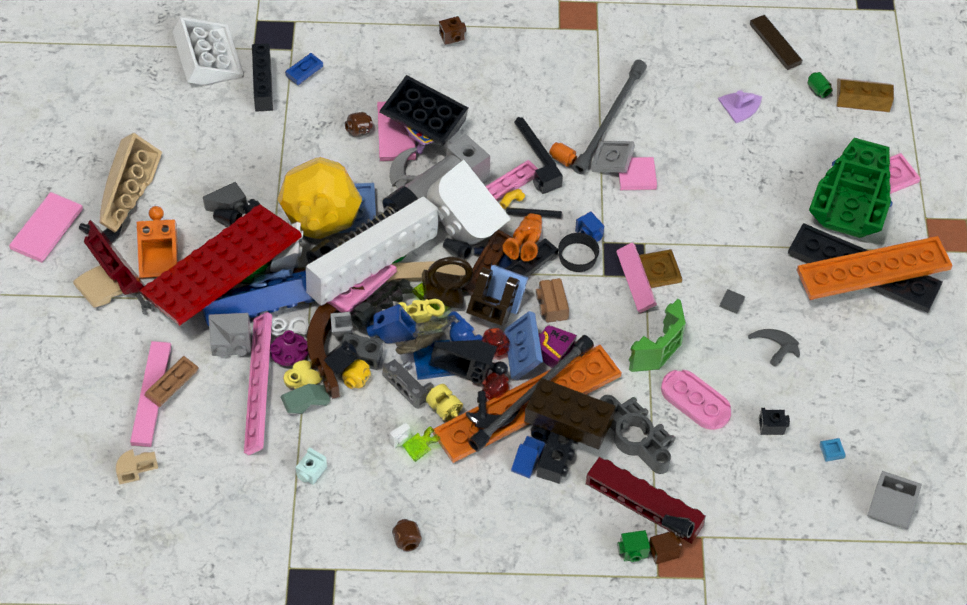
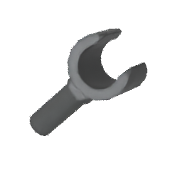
(144, 304)

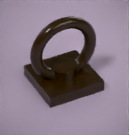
(446, 286)

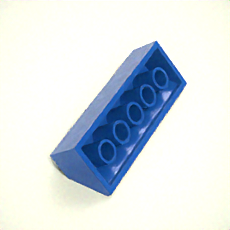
(259, 299)

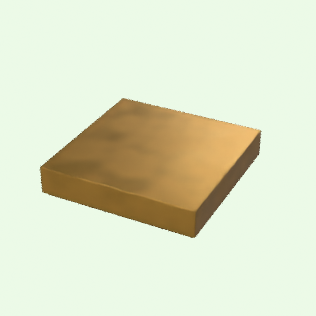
(661, 268)

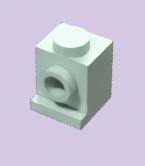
(311, 466)

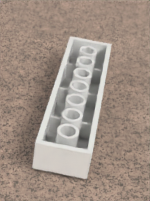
(371, 250)

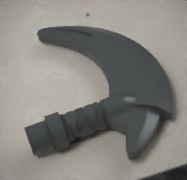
(788, 343)

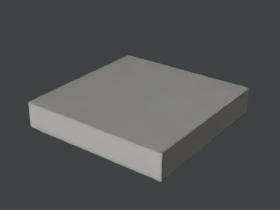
(613, 156)

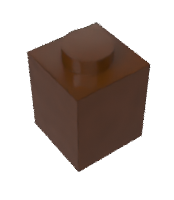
(665, 547)

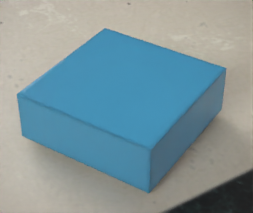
(832, 449)

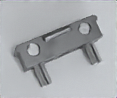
(405, 382)

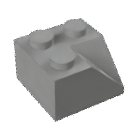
(230, 334)

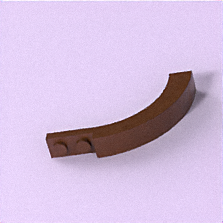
(316, 338)

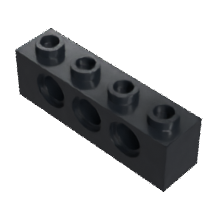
(262, 77)
(552, 469)

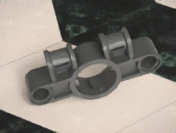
(650, 448)

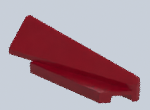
(112, 260)

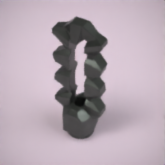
(365, 312)

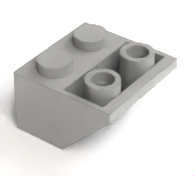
(894, 499)

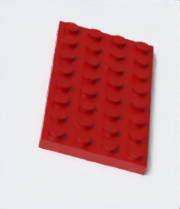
(220, 264)

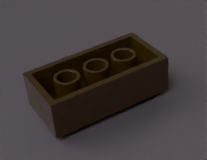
(569, 413)

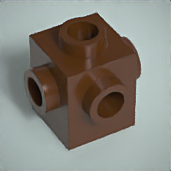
(452, 30)

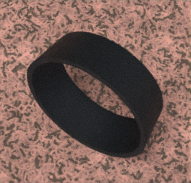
(580, 238)

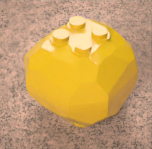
(320, 197)

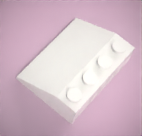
(206, 51)

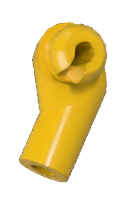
(506, 200)

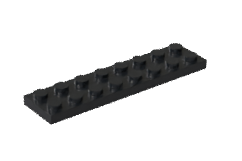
(817, 245)

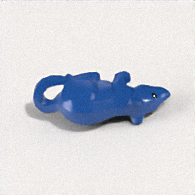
(462, 330)

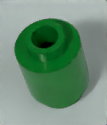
(820, 84)

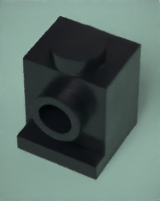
(773, 422)

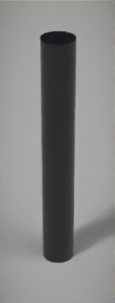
(524, 212)

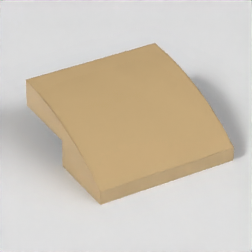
(97, 286)

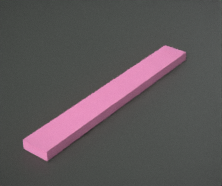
(258, 384)

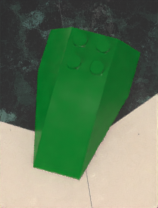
(855, 190)

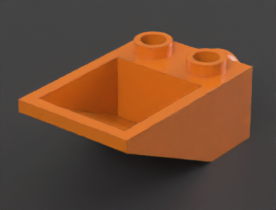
(157, 248)

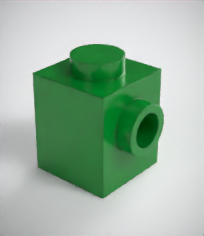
(634, 546)

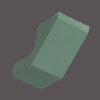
(301, 398)

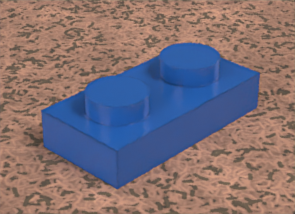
(304, 68)

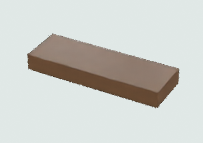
(171, 381)

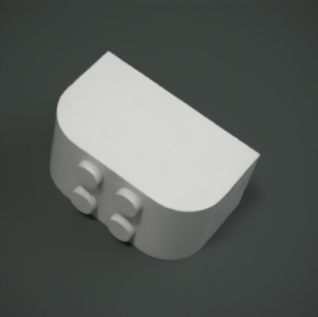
(466, 205)

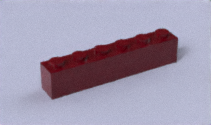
(640, 496)

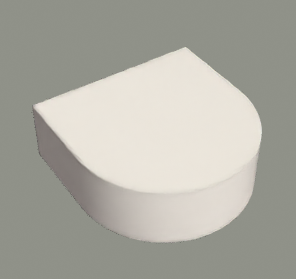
(299, 326)

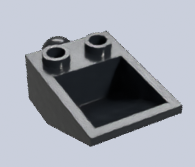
(467, 359)

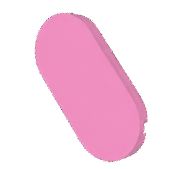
(696, 399)

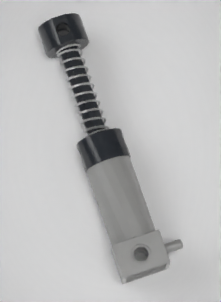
(460, 150)

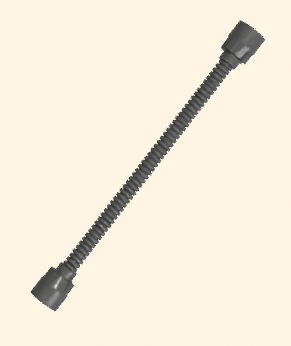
(582, 162)

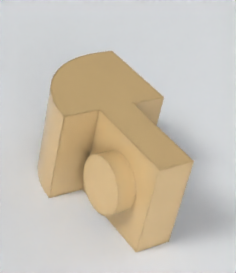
(129, 465)

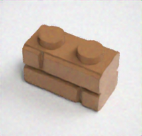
(553, 300)

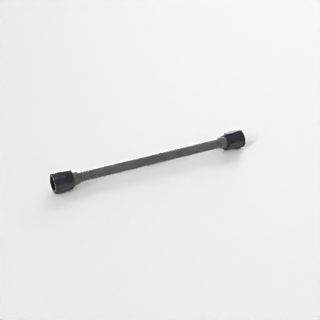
(481, 438)

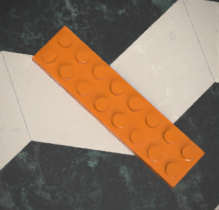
(873, 267)

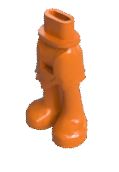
(526, 234)

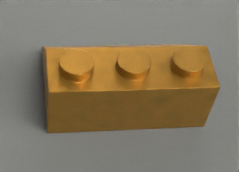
(864, 95)

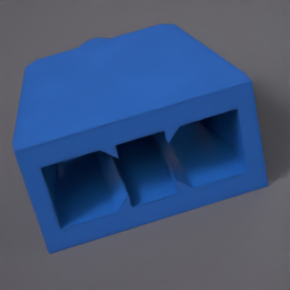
(393, 325)

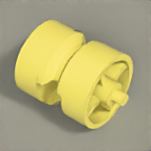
(444, 402)

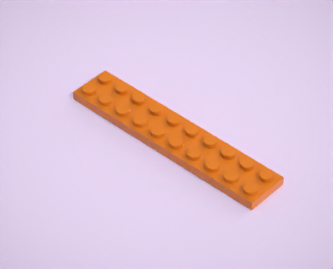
(581, 374)

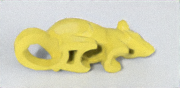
(421, 311)

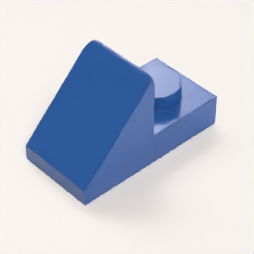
(527, 456)

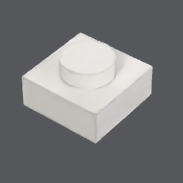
(400, 435)

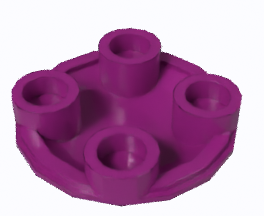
(288, 348)

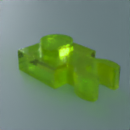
(418, 444)

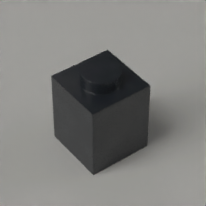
(548, 178)
(341, 357)

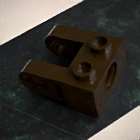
(488, 307)

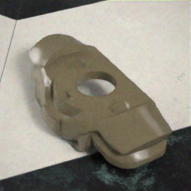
(418, 343)

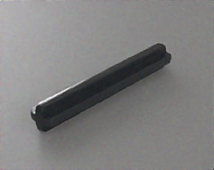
(533, 141)

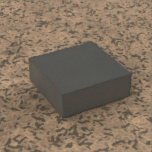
(732, 301)

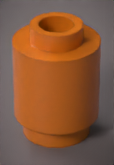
(563, 154)

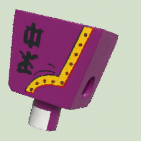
(555, 344)

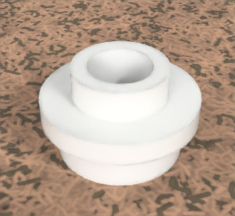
(278, 323)

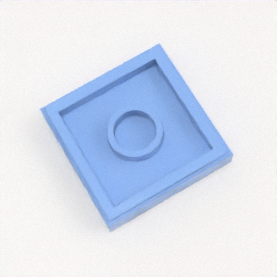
(498, 284)

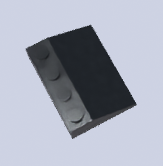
(425, 110)

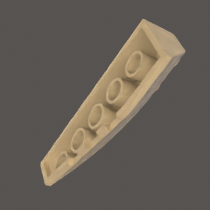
(128, 178)

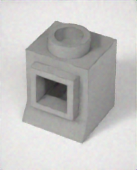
(341, 324)

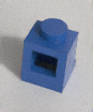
(590, 225)

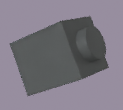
(225, 198)

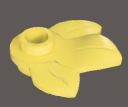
(303, 375)

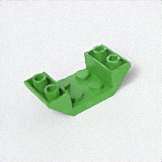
(652, 356)

